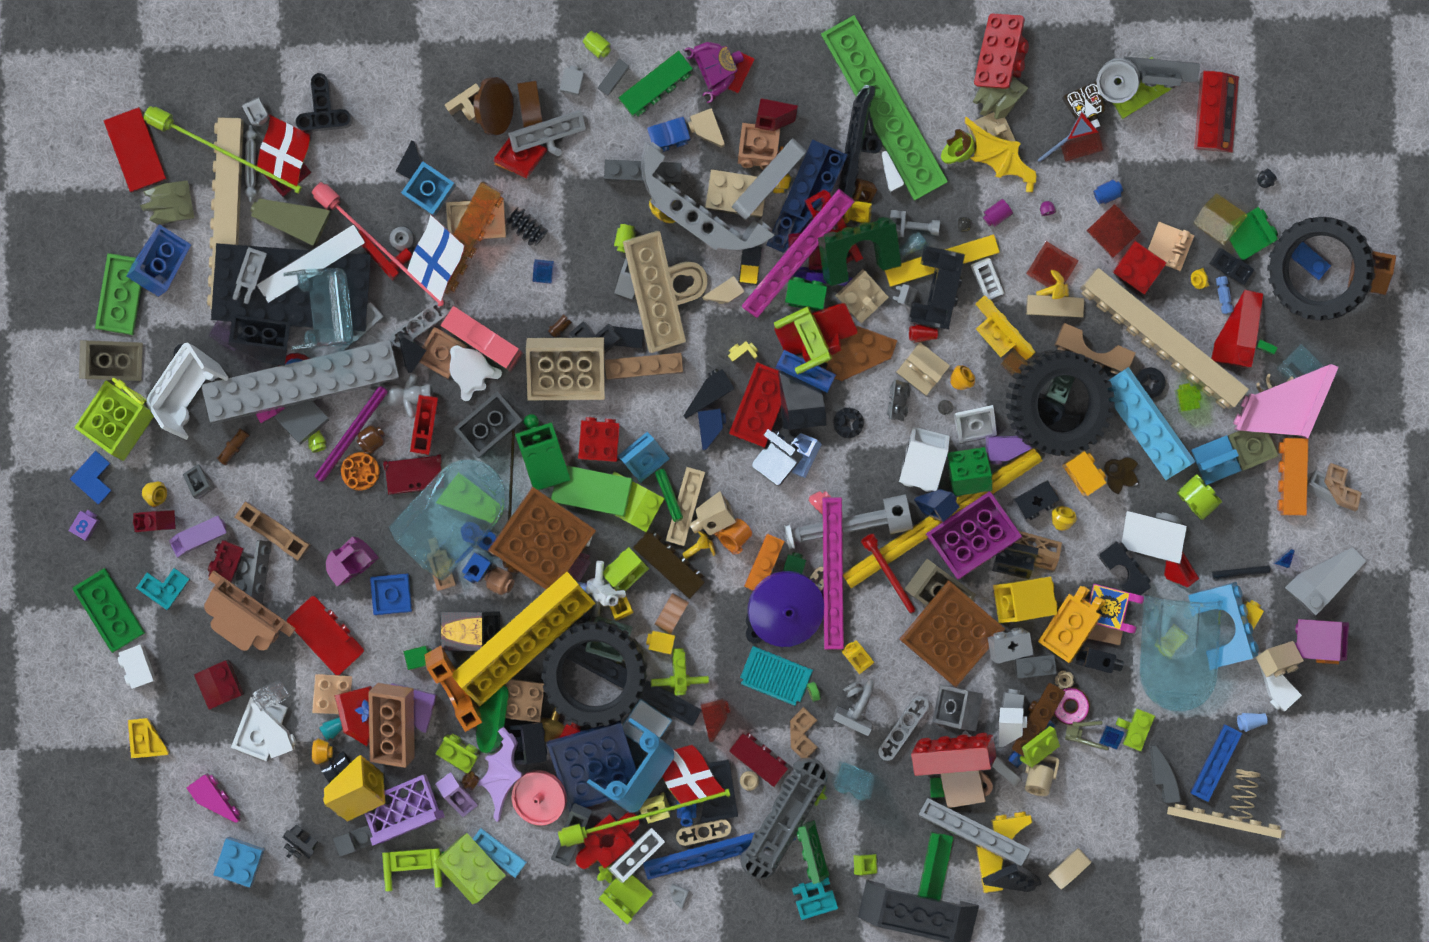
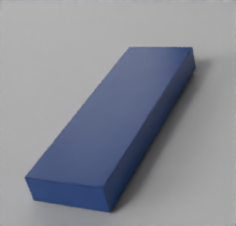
(816, 376)

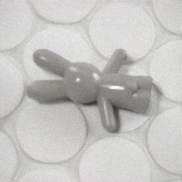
(408, 395)

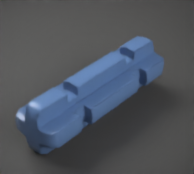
(1224, 295)

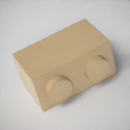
(1280, 659)

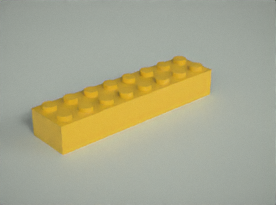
(523, 639)

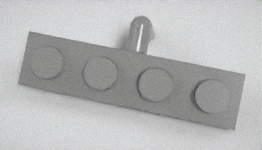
(547, 132)

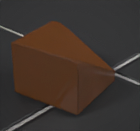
(864, 191)

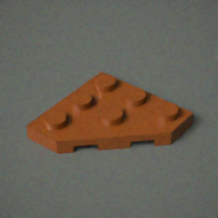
(860, 353)

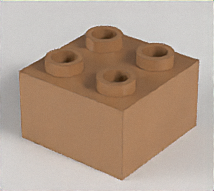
(524, 700)

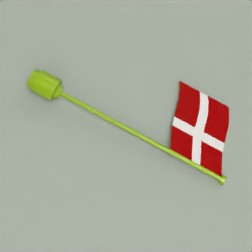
(279, 155)
(686, 779)

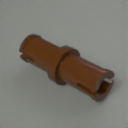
(233, 446)

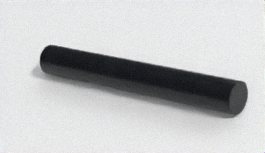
(1240, 572)

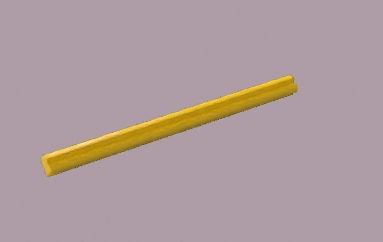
(913, 537)

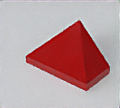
(1180, 573)

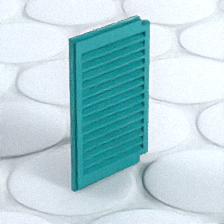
(775, 676)

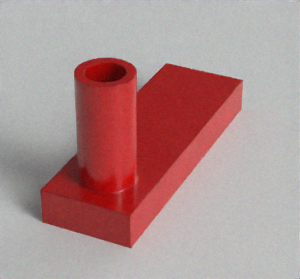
(389, 268)

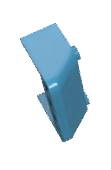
(635, 793)

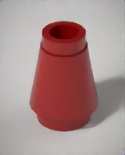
(922, 333)

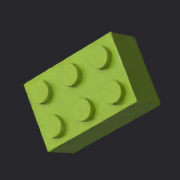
(469, 868)

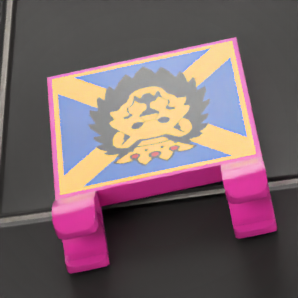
(1115, 607)

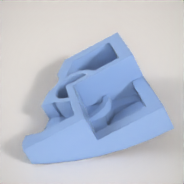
(808, 449)

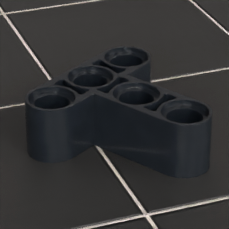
(321, 111)

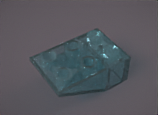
(854, 780)

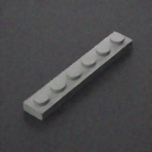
(974, 832)

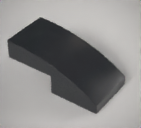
(1231, 266)

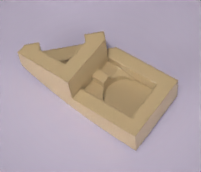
(725, 292)

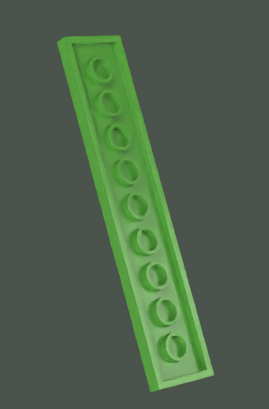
(889, 114)

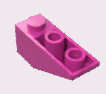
(209, 796)

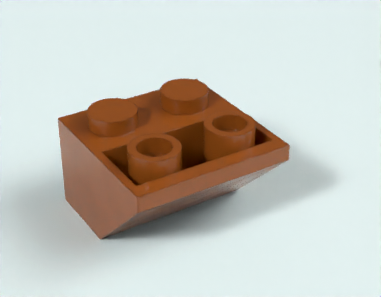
(1383, 272)

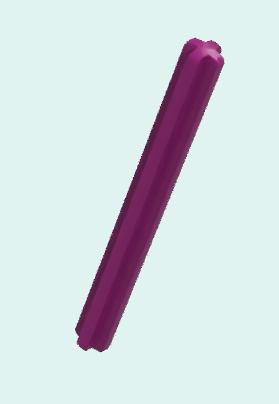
(351, 433)

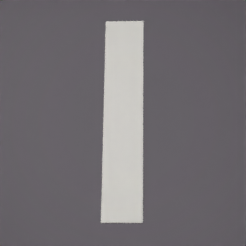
(315, 259)

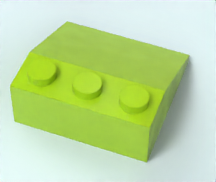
(114, 420)

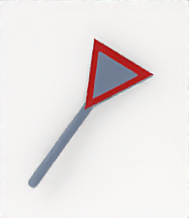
(1081, 128)

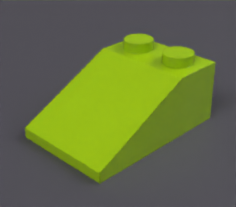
(641, 506)

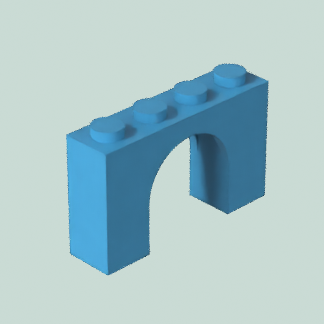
(1242, 645)

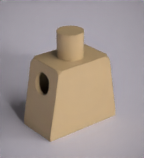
(713, 515)

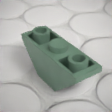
(1060, 388)

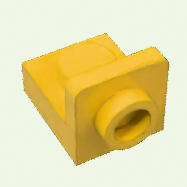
(857, 656)

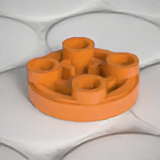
(360, 471)

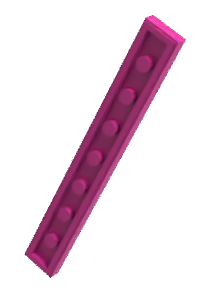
(797, 253)
(833, 572)

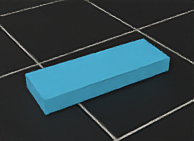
(499, 853)

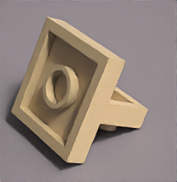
(463, 103)
(923, 369)

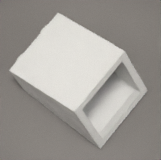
(924, 459)

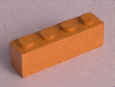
(1293, 476)

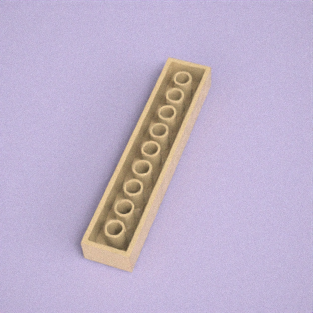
(1164, 339)

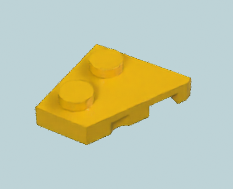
(145, 739)

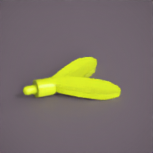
(136, 396)

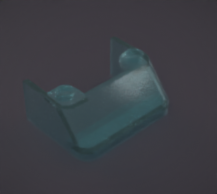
(328, 305)

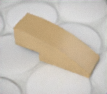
(1061, 307)

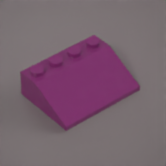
(973, 535)

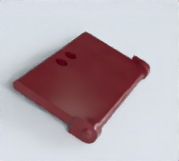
(411, 471)

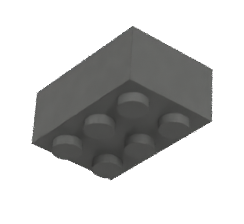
(488, 424)

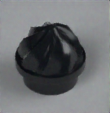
(1266, 178)

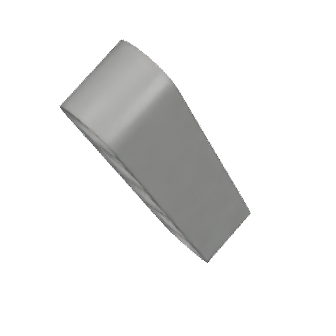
(769, 178)

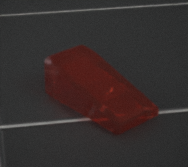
(1082, 146)

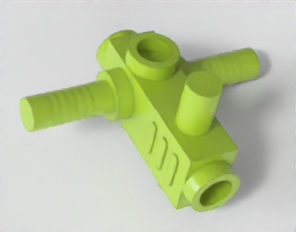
(679, 680)

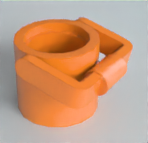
(734, 536)

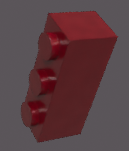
(758, 758)

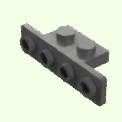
(1166, 71)
(253, 571)

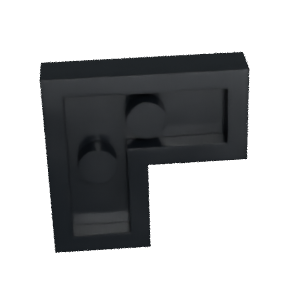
(609, 334)

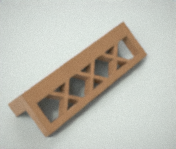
(1045, 558)

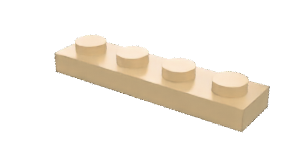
(687, 501)

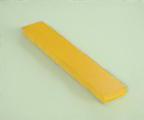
(913, 269)

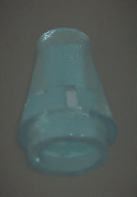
(913, 244)

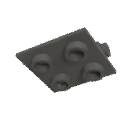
(900, 393)

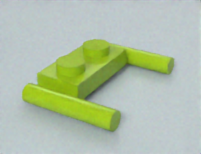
(811, 337)
(411, 860)

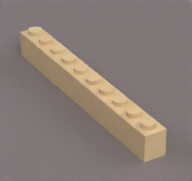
(227, 189)

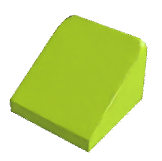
(865, 864)

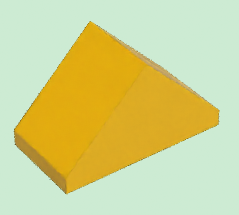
(621, 609)

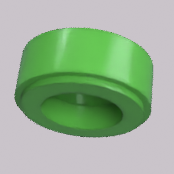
(813, 691)

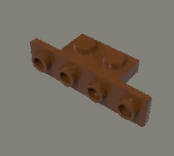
(1039, 716)

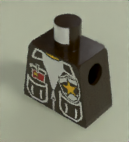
(1086, 100)

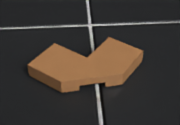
(1343, 495)
(798, 727)

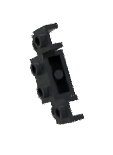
(943, 288)

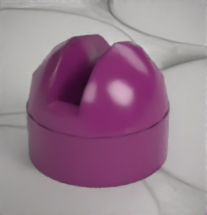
(1046, 207)

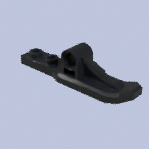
(859, 135)

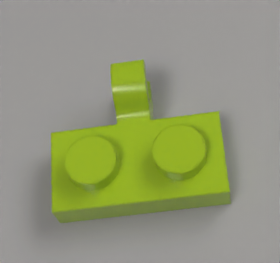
(1136, 729)

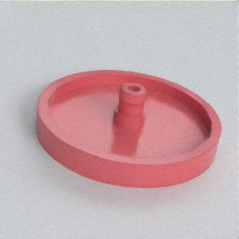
(539, 797)

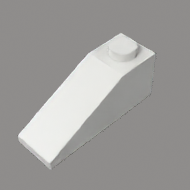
(1280, 691)
(274, 733)

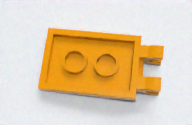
(1072, 624)

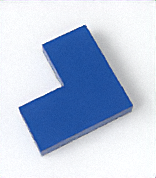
(87, 477)

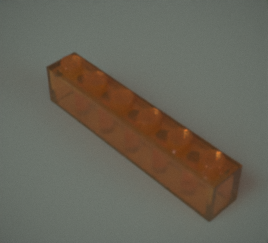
(472, 226)

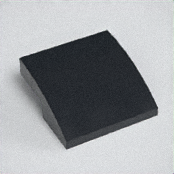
(1016, 560)

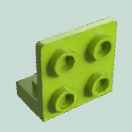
(458, 753)
(625, 897)

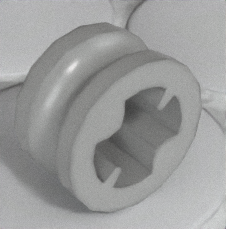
(852, 689)

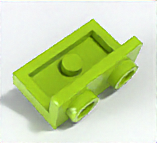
(1040, 747)

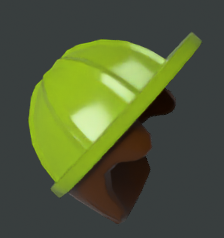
(958, 148)

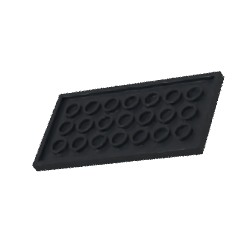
(292, 305)

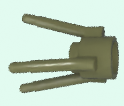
(1074, 734)

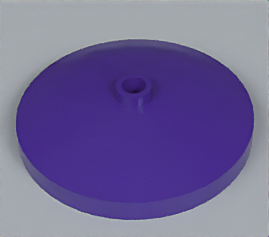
(782, 593)

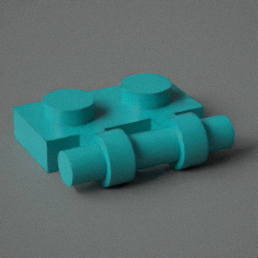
(817, 903)

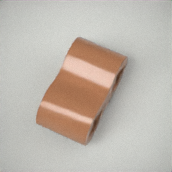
(671, 613)

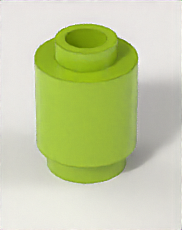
(597, 44)
(624, 233)

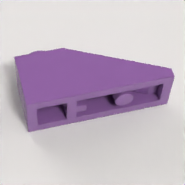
(1004, 448)

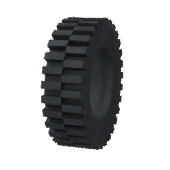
(1027, 391)

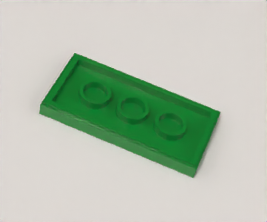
(108, 610)

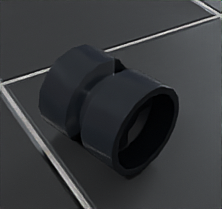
(334, 768)

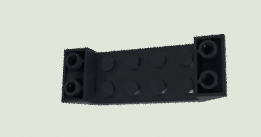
(917, 914)

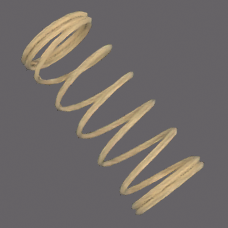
(1245, 774)

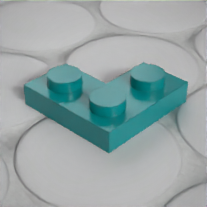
(163, 592)

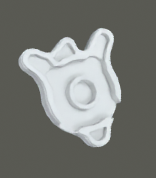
(469, 370)

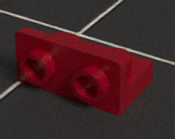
(226, 560)

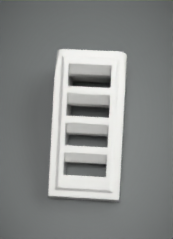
(892, 176)
(975, 266)

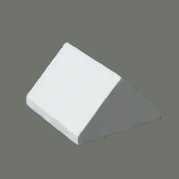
(975, 424)

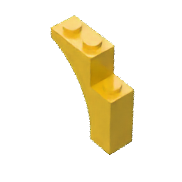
(1008, 827)

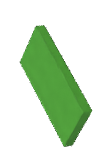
(118, 297)
(594, 491)

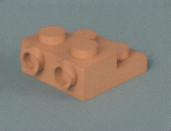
(757, 146)

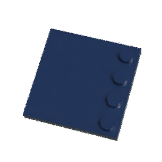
(595, 755)

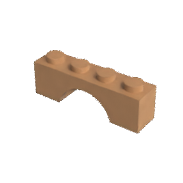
(1072, 340)
(643, 366)
(273, 530)

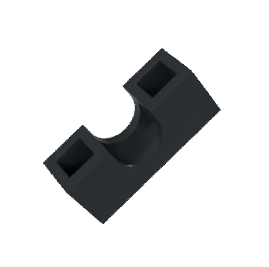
(1116, 555)

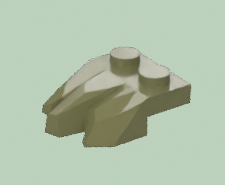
(1000, 100)
(169, 203)

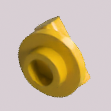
(1199, 279)

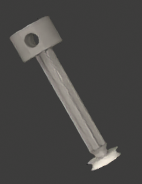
(858, 522)

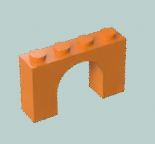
(441, 671)

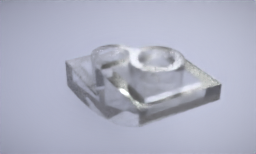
(270, 695)

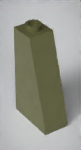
(296, 220)

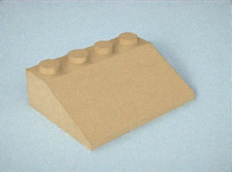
(565, 368)

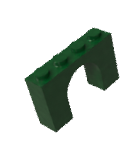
(836, 246)

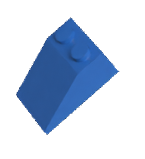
(159, 261)

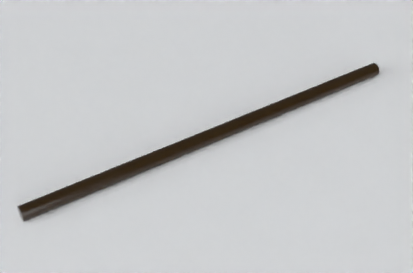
(511, 474)

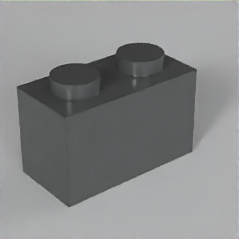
(1035, 666)

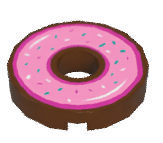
(1081, 710)

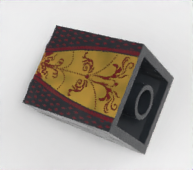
(468, 629)

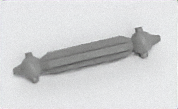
(250, 156)

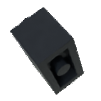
(1042, 491)

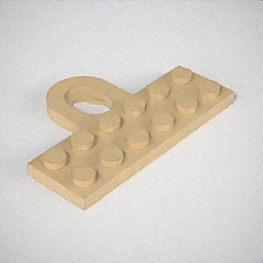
(655, 290)

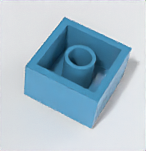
(428, 189)
(239, 861)

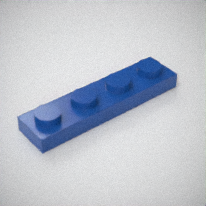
(1216, 763)

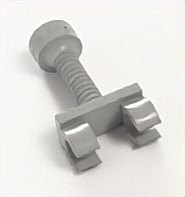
(933, 227)

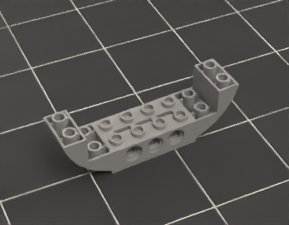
(717, 234)

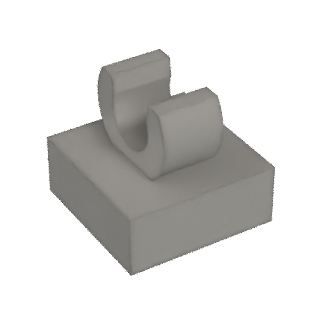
(906, 295)

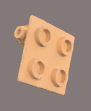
(1171, 245)
(324, 690)

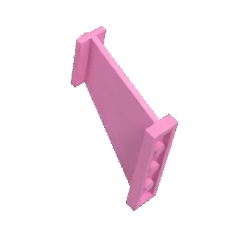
(1287, 407)

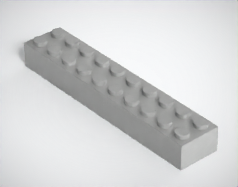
(300, 382)

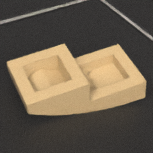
(1069, 868)

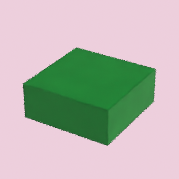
(1266, 347)

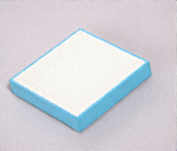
(647, 717)

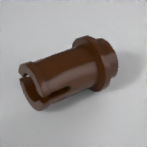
(559, 327)

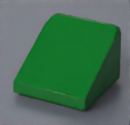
(936, 787)

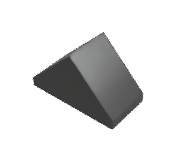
(198, 482)

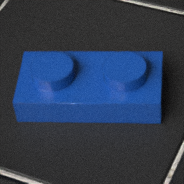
(1310, 261)

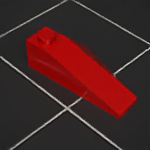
(1239, 334)

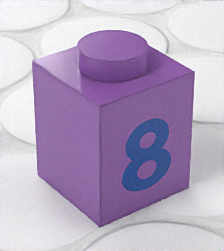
(84, 524)

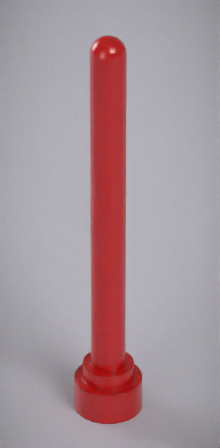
(870, 543)

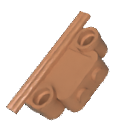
(241, 617)

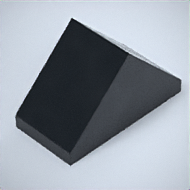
(411, 351)

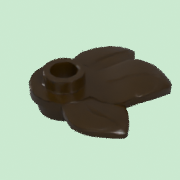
(1122, 476)

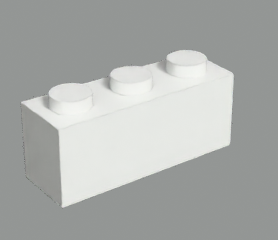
(636, 855)

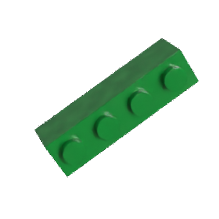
(655, 84)

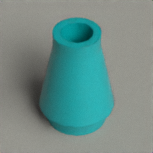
(331, 728)

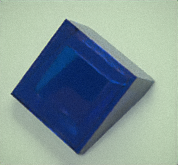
(543, 271)
(1285, 559)
(1111, 737)

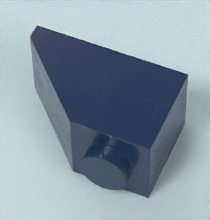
(710, 425)
(937, 504)

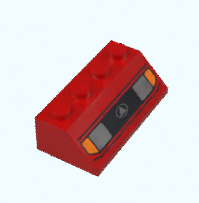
(1216, 111)

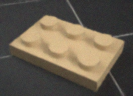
(496, 229)

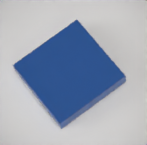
(391, 594)

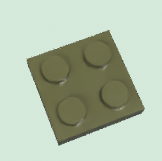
(1252, 448)

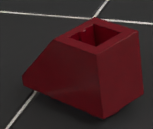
(774, 114)
(154, 521)

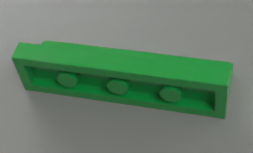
(935, 865)

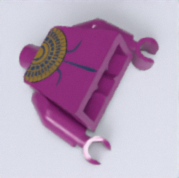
(716, 66)

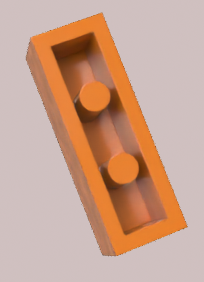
(764, 561)

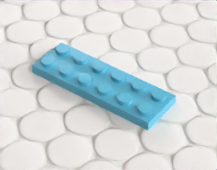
(1148, 425)

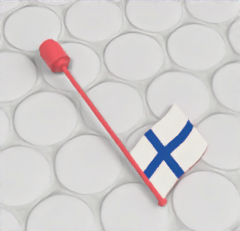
(432, 259)

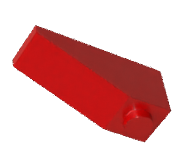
(423, 424)

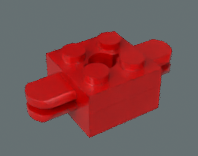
(607, 843)

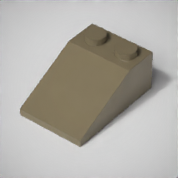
(110, 360)
(929, 582)

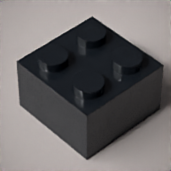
(530, 742)

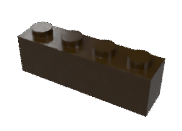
(668, 564)

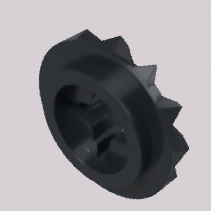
(1154, 374)
(847, 432)

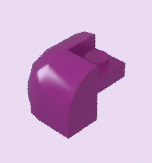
(349, 561)

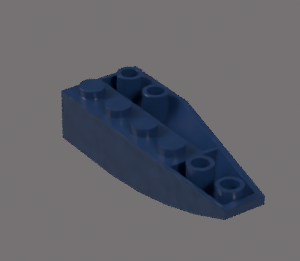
(816, 173)

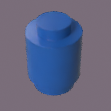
(1108, 192)

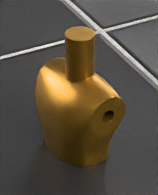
(552, 727)

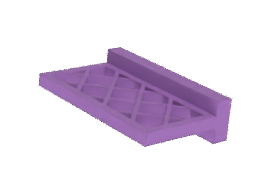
(410, 823)

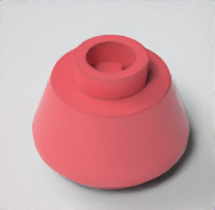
(816, 500)

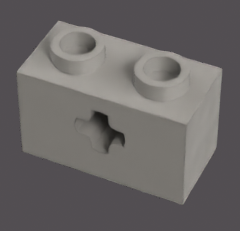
(1020, 646)

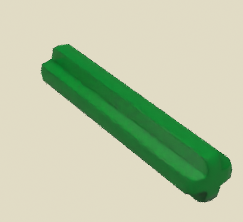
(669, 495)

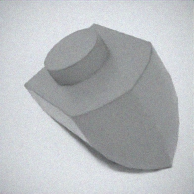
(256, 112)

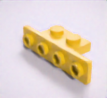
(999, 331)

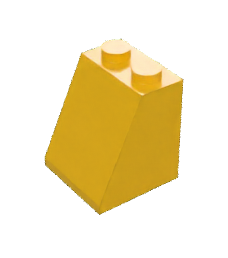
(1025, 599)
(355, 789)

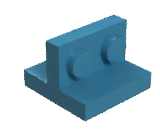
(643, 457)
(1216, 460)

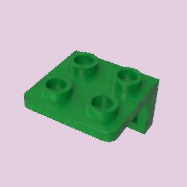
(1253, 234)

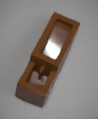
(529, 103)

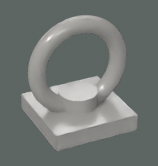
(854, 717)

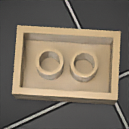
(726, 189)

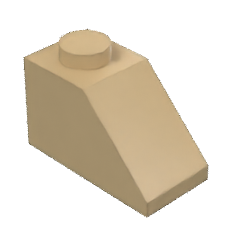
(706, 127)

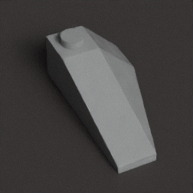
(1322, 582)

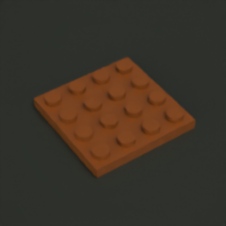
(541, 539)
(951, 633)

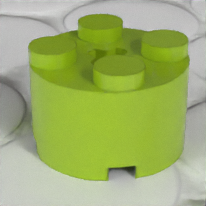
(1199, 497)

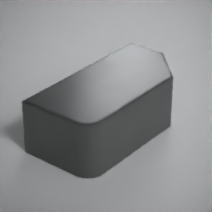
(613, 77)

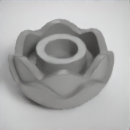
(401, 244)

